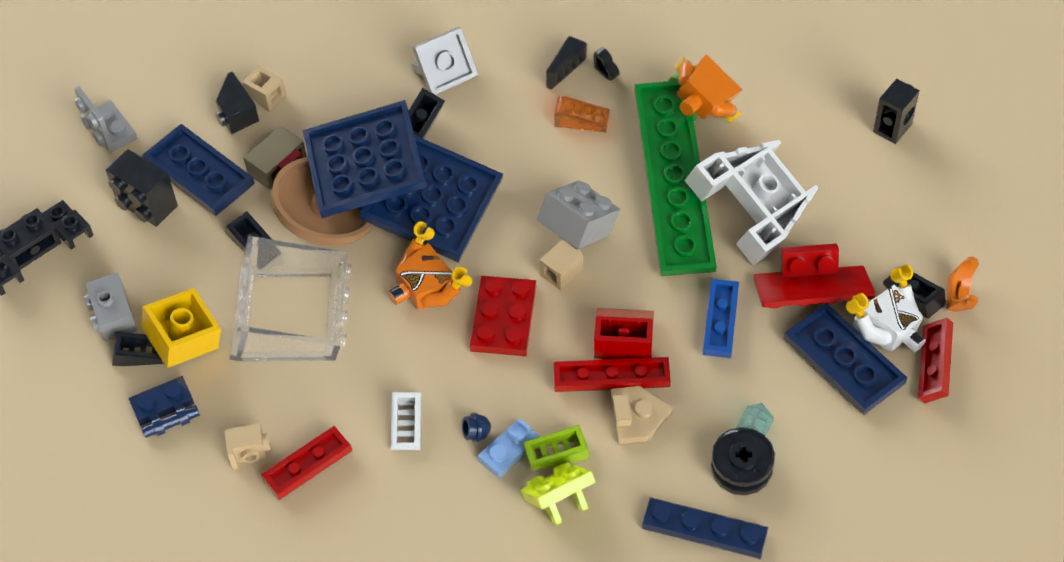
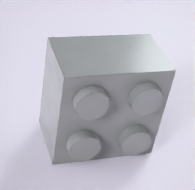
(578, 214)

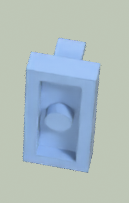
(507, 448)

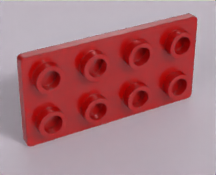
(812, 277)

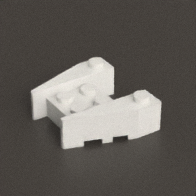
(761, 187)

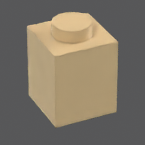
(561, 264)

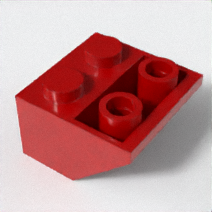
(623, 333)

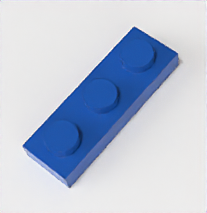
(720, 318)

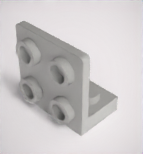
(106, 121)

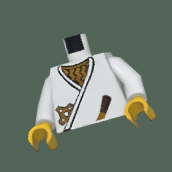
(891, 316)

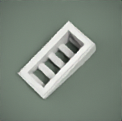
(406, 399)

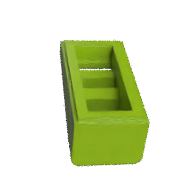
(564, 437)

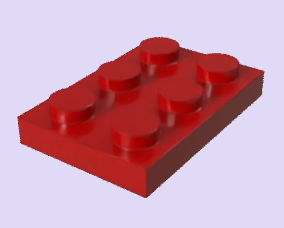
(503, 316)

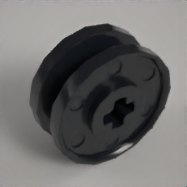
(745, 476)

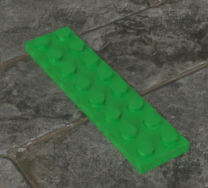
(669, 157)

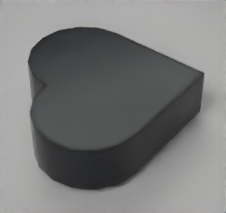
(604, 64)

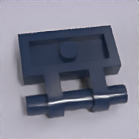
(161, 401)

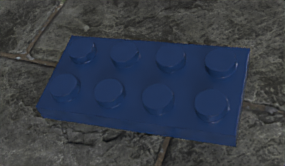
(199, 169)
(845, 358)

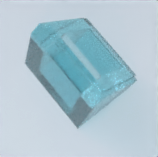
(757, 418)

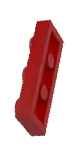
(935, 360)
(306, 462)

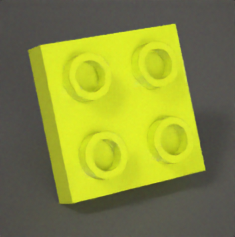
(563, 482)

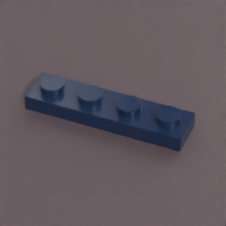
(705, 528)

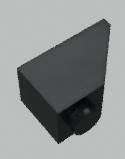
(235, 105)

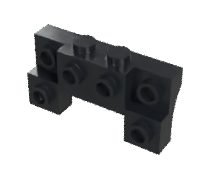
(35, 236)

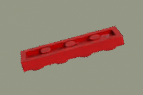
(611, 374)

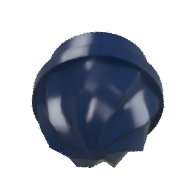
(475, 427)

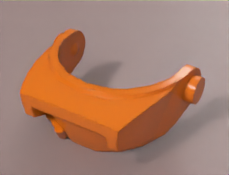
(962, 278)

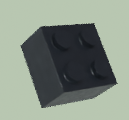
(141, 188)

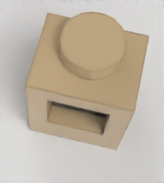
(264, 87)
(246, 444)

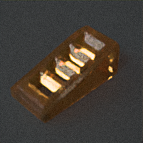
(565, 117)

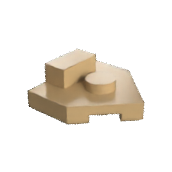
(637, 413)

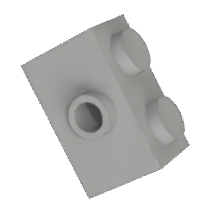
(110, 306)

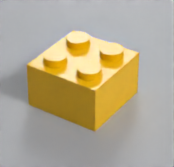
(180, 327)

